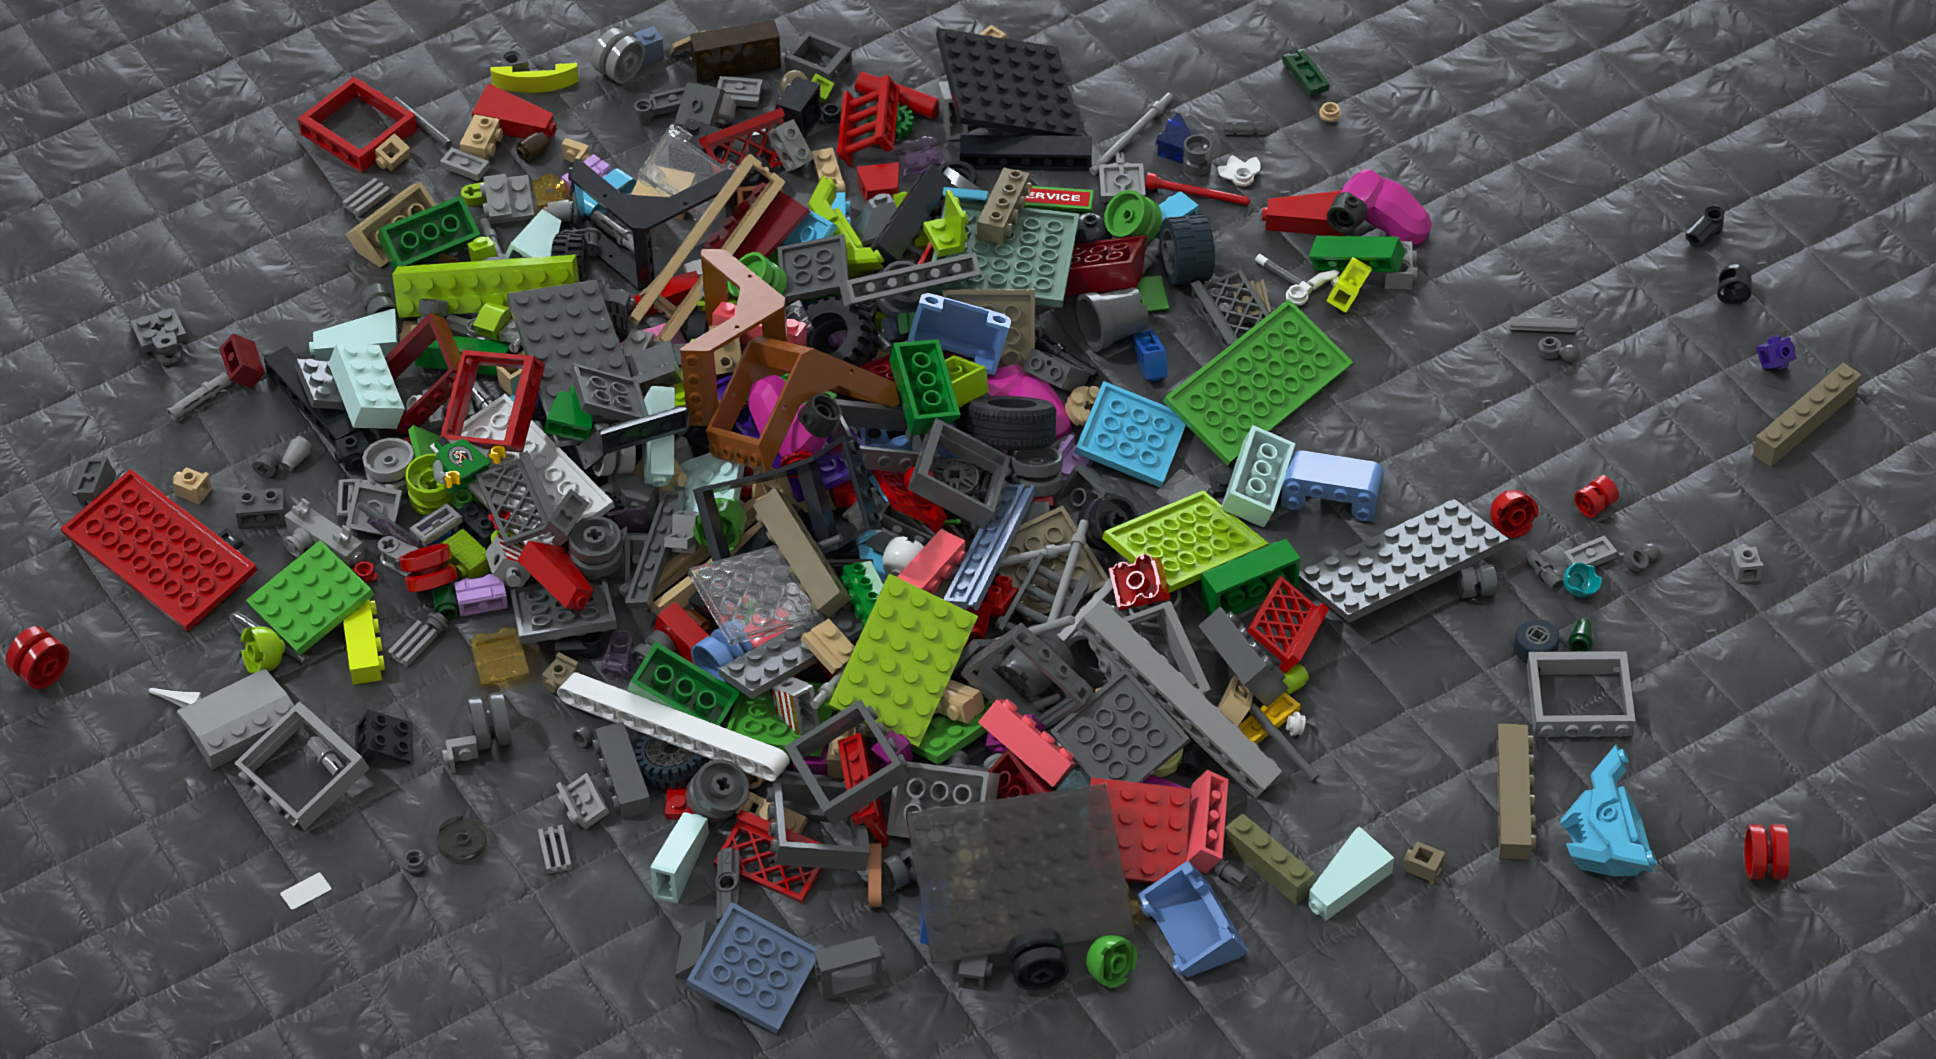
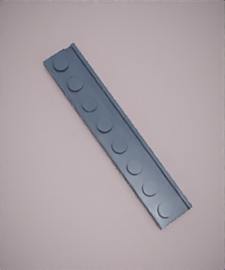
(989, 548)

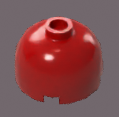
(1513, 513)

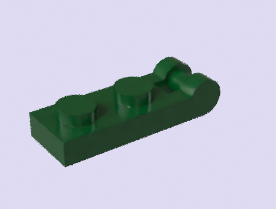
(1306, 72)

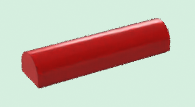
(914, 100)

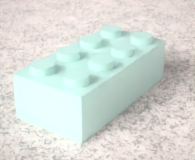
(366, 386)
(1258, 476)

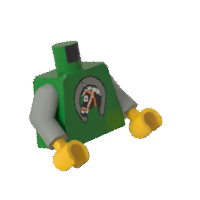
(460, 461)

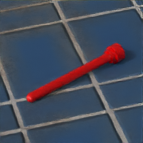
(1154, 182)

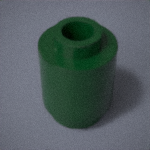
(445, 601)

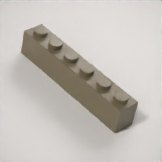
(1806, 414)
(801, 553)
(1514, 792)

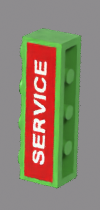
(1060, 200)

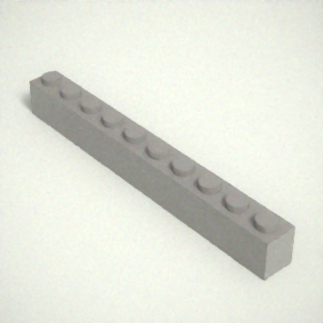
(1179, 698)

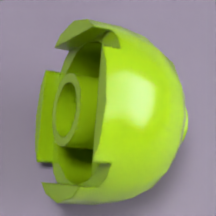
(262, 648)

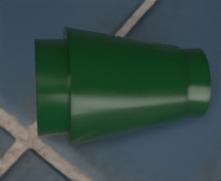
(1581, 636)

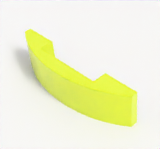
(535, 81)

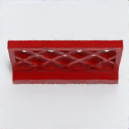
(741, 129)
(900, 500)
(1300, 633)
(856, 769)
(759, 828)

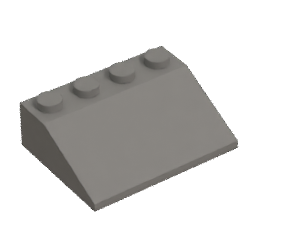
(235, 717)
(937, 788)

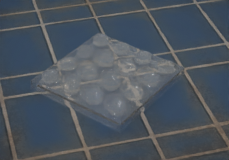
(752, 595)

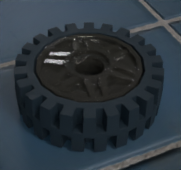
(666, 763)

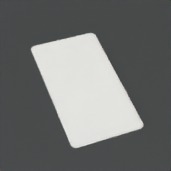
(305, 891)

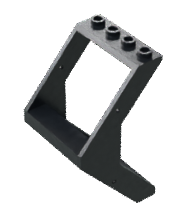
(640, 215)
(628, 434)
(814, 495)

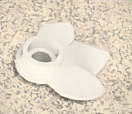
(1240, 172)

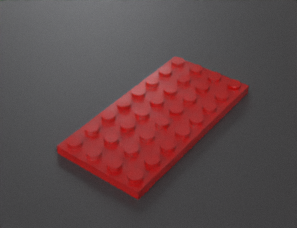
(159, 550)

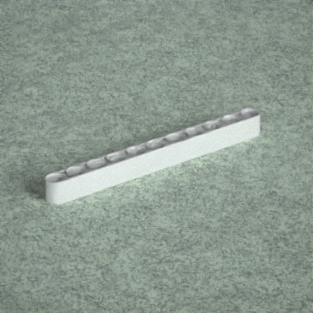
(673, 725)

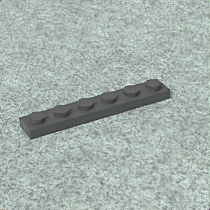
(654, 553)

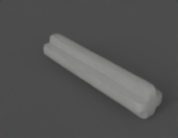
(1543, 324)

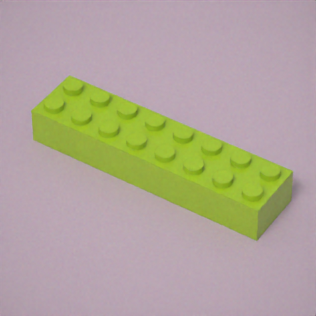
(475, 283)

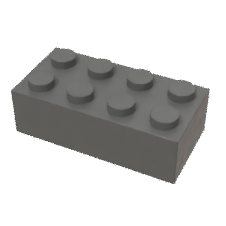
(1244, 656)

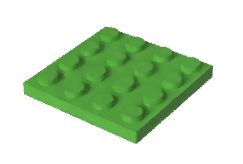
(310, 597)
(759, 720)

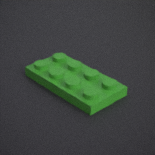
(948, 736)

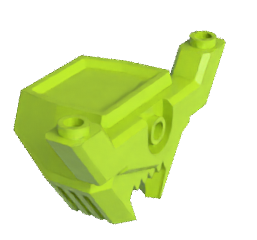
(861, 259)

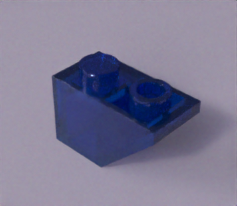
(1171, 141)

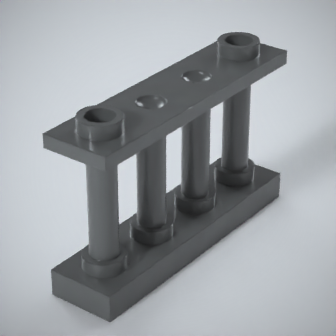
(1077, 589)

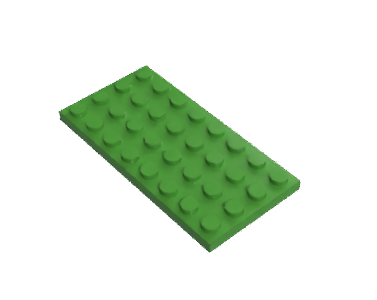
(1258, 380)

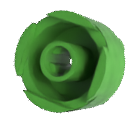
(733, 521)

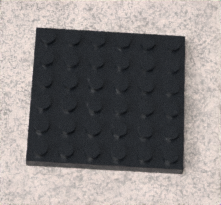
(1007, 84)

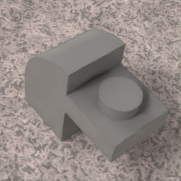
(682, 536)

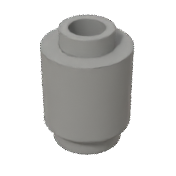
(561, 210)

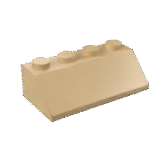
(364, 235)

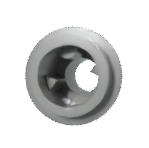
(296, 452)

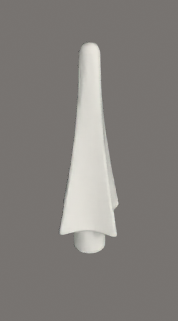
(179, 698)

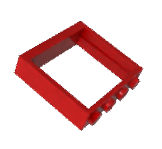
(358, 159)
(523, 403)

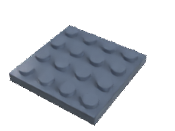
(752, 967)

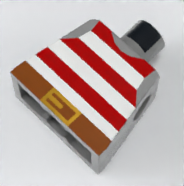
(504, 562)
(793, 705)

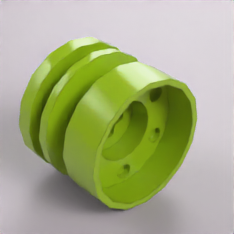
(423, 491)

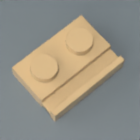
(829, 645)

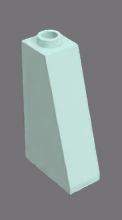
(535, 238)
(373, 329)
(659, 453)
(678, 857)
(1350, 874)

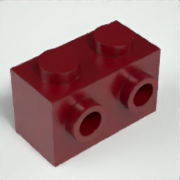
(242, 360)

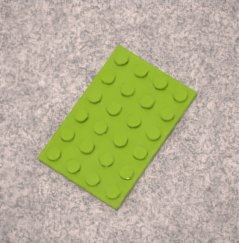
(1186, 538)
(904, 658)

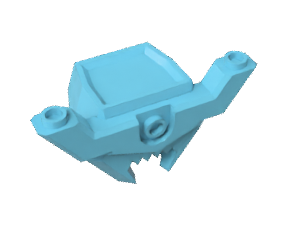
(1607, 825)

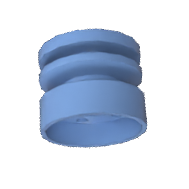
(716, 652)

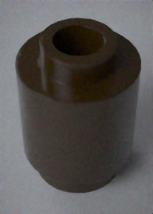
(532, 146)

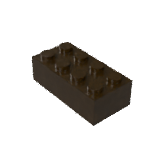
(735, 50)

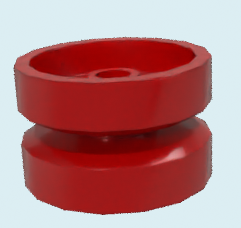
(428, 567)
(37, 657)
(1766, 852)

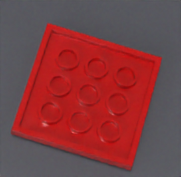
(1148, 827)

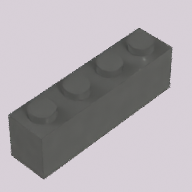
(622, 770)

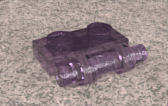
(918, 161)

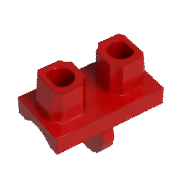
(1001, 595)

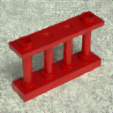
(883, 125)

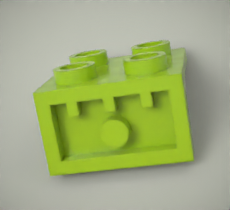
(948, 233)

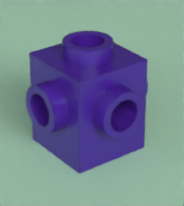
(1776, 352)

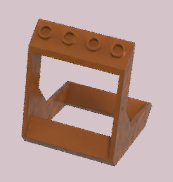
(756, 305)
(810, 374)

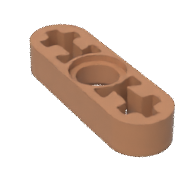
(875, 875)

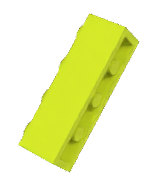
(363, 644)

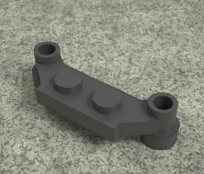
(658, 104)

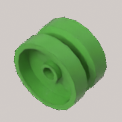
(1132, 215)
(765, 269)

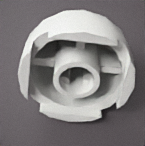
(899, 555)

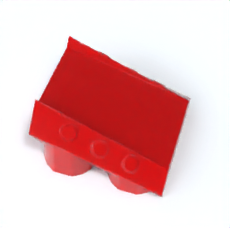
(1139, 582)

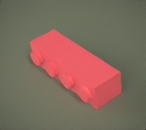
(796, 330)
(935, 562)
(1027, 742)
(1207, 821)

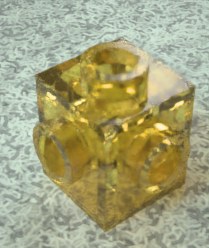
(543, 184)

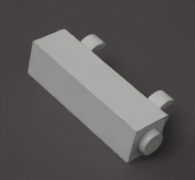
(337, 539)

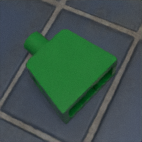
(567, 418)

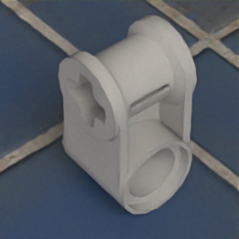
(391, 550)

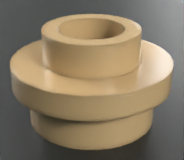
(1330, 112)

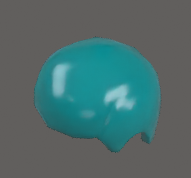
(1581, 580)

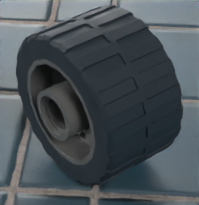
(1187, 249)

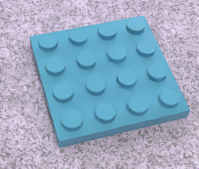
(1131, 434)

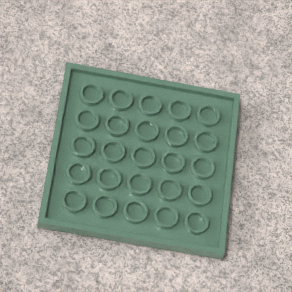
(1031, 258)

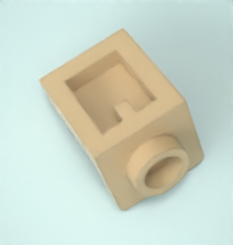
(574, 149)

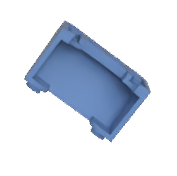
(1192, 921)

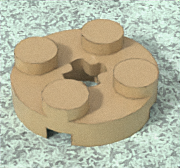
(1076, 402)

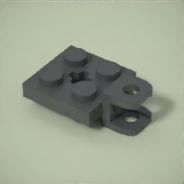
(164, 341)

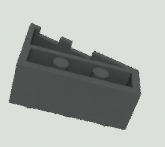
(898, 525)

